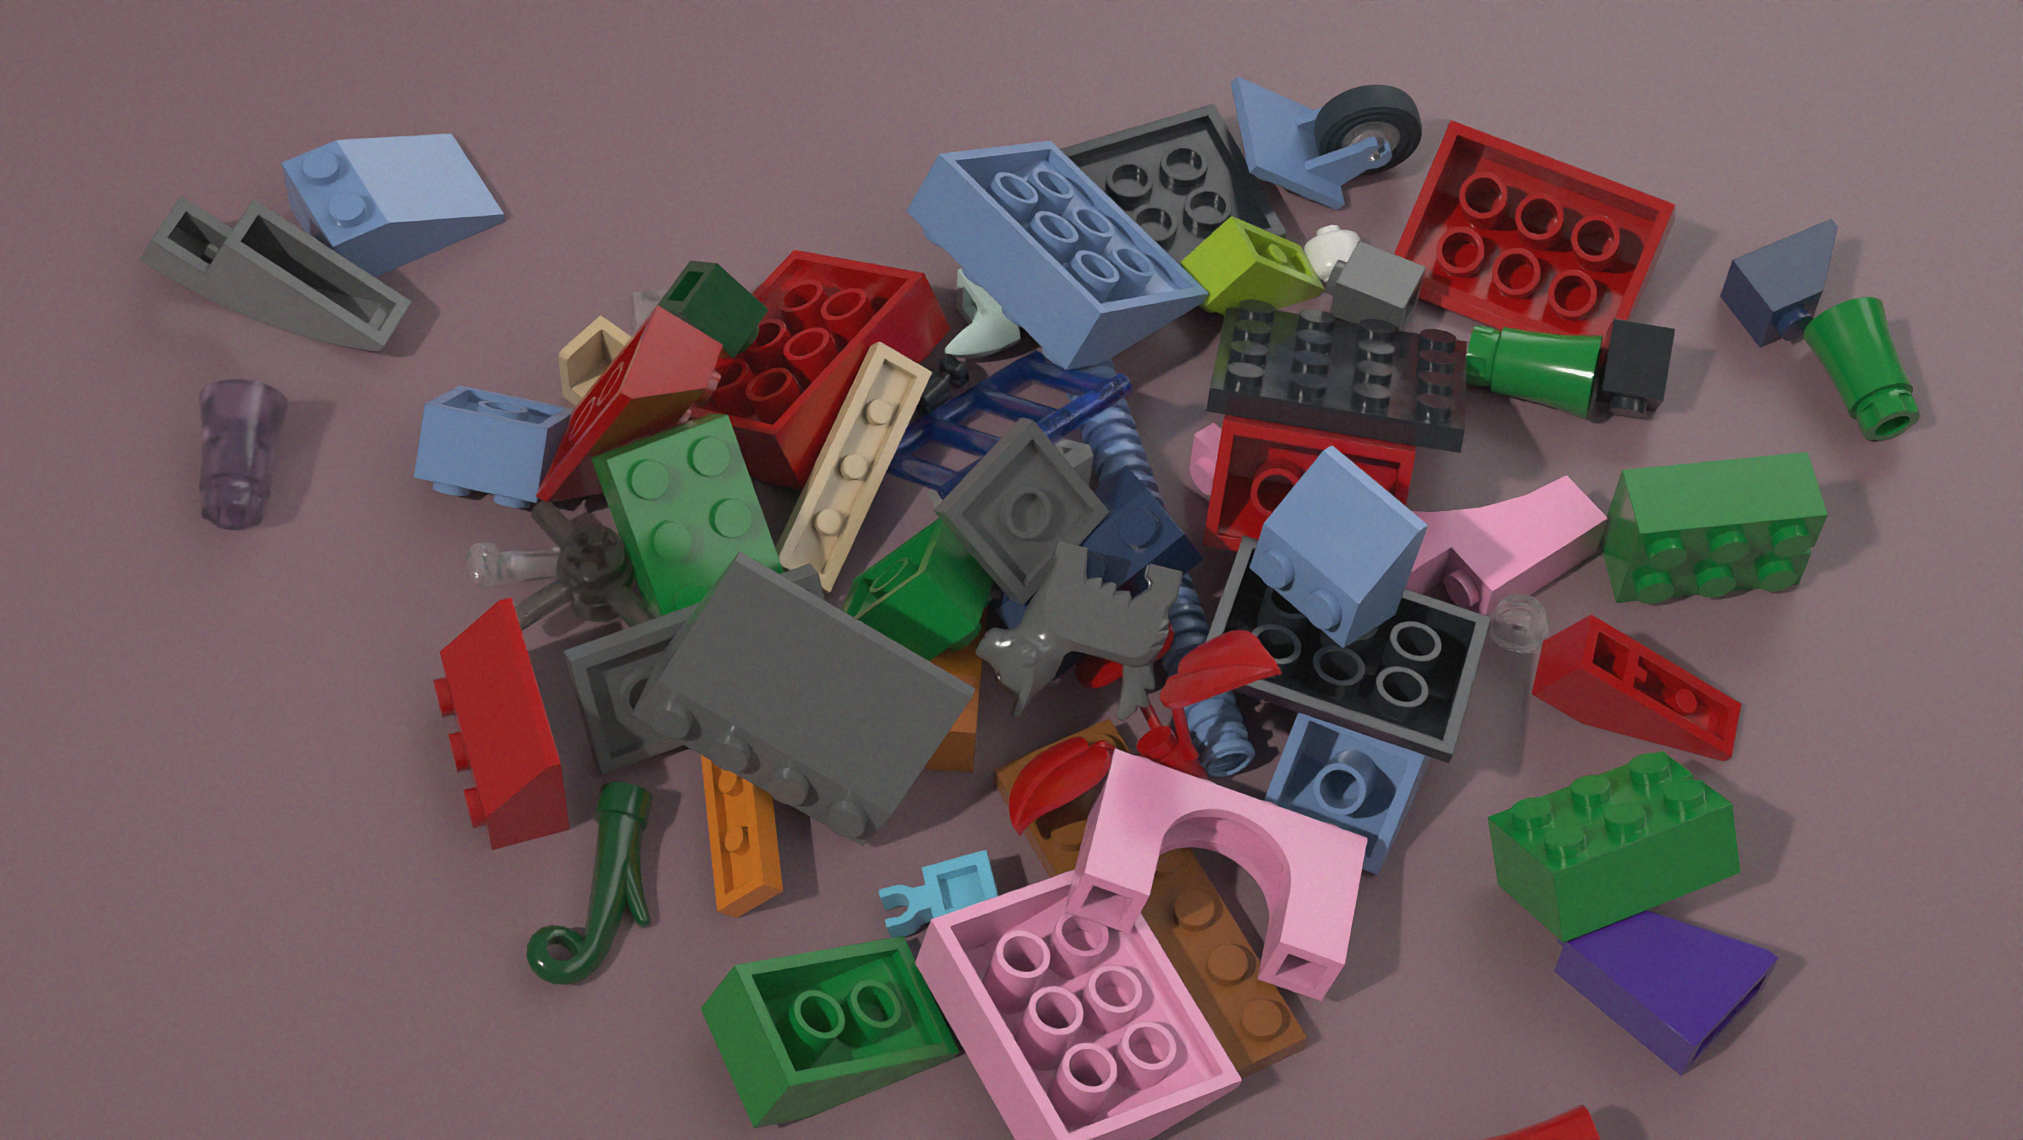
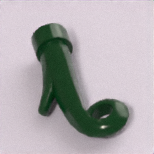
(616, 879)

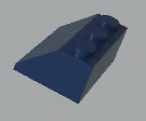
(1120, 547)

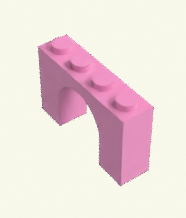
(1300, 863)

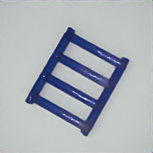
(992, 397)

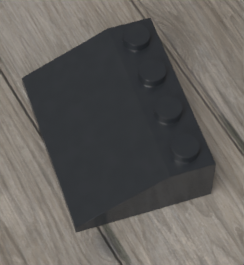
(1392, 684)

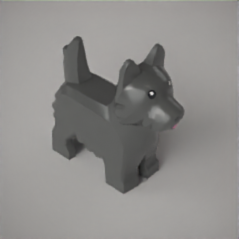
(1087, 619)

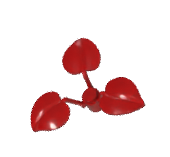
(1075, 766)

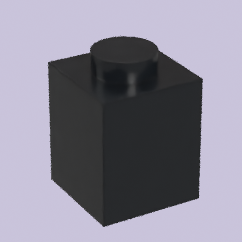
(1634, 367)

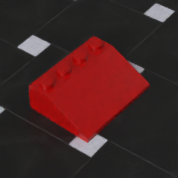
(1530, 238)
(808, 353)

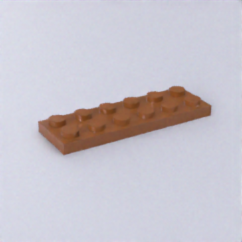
(1188, 924)

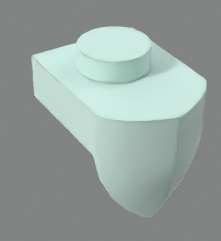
(987, 328)

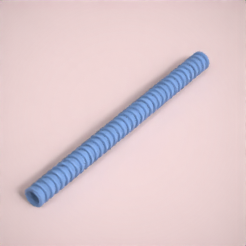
(1214, 722)

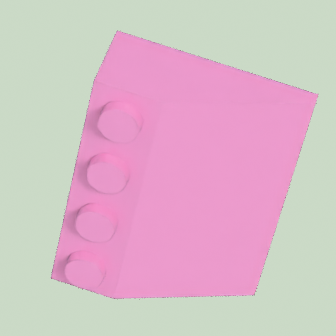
(1072, 1018)

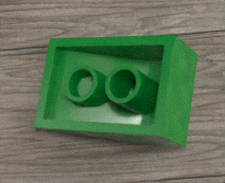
(825, 1027)

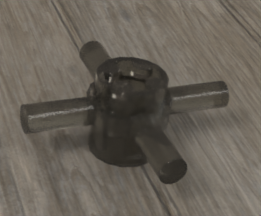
(590, 574)

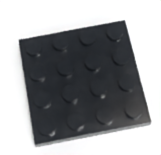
(1341, 376)

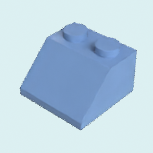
(488, 444)
(1339, 548)
(1348, 782)

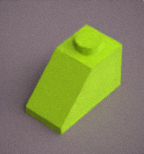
(1251, 264)

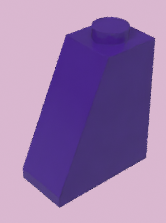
(1666, 981)

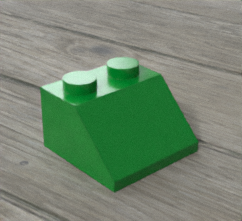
(923, 593)

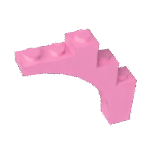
(1482, 549)

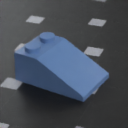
(389, 198)

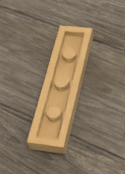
(852, 463)

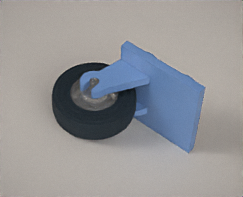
(1328, 146)

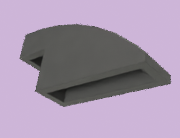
(275, 276)

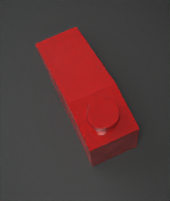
(1633, 691)

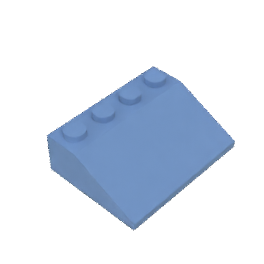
(1052, 250)

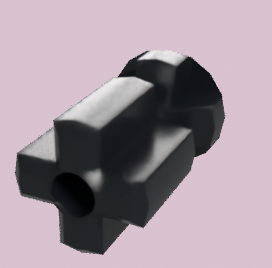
(938, 386)

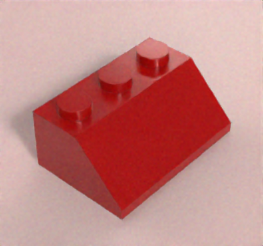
(637, 395)
(1265, 460)
(501, 731)

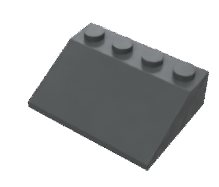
(801, 699)

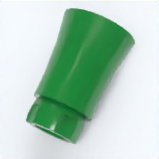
(1536, 366)
(1864, 366)

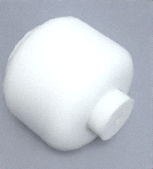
(1329, 247)

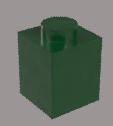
(716, 306)

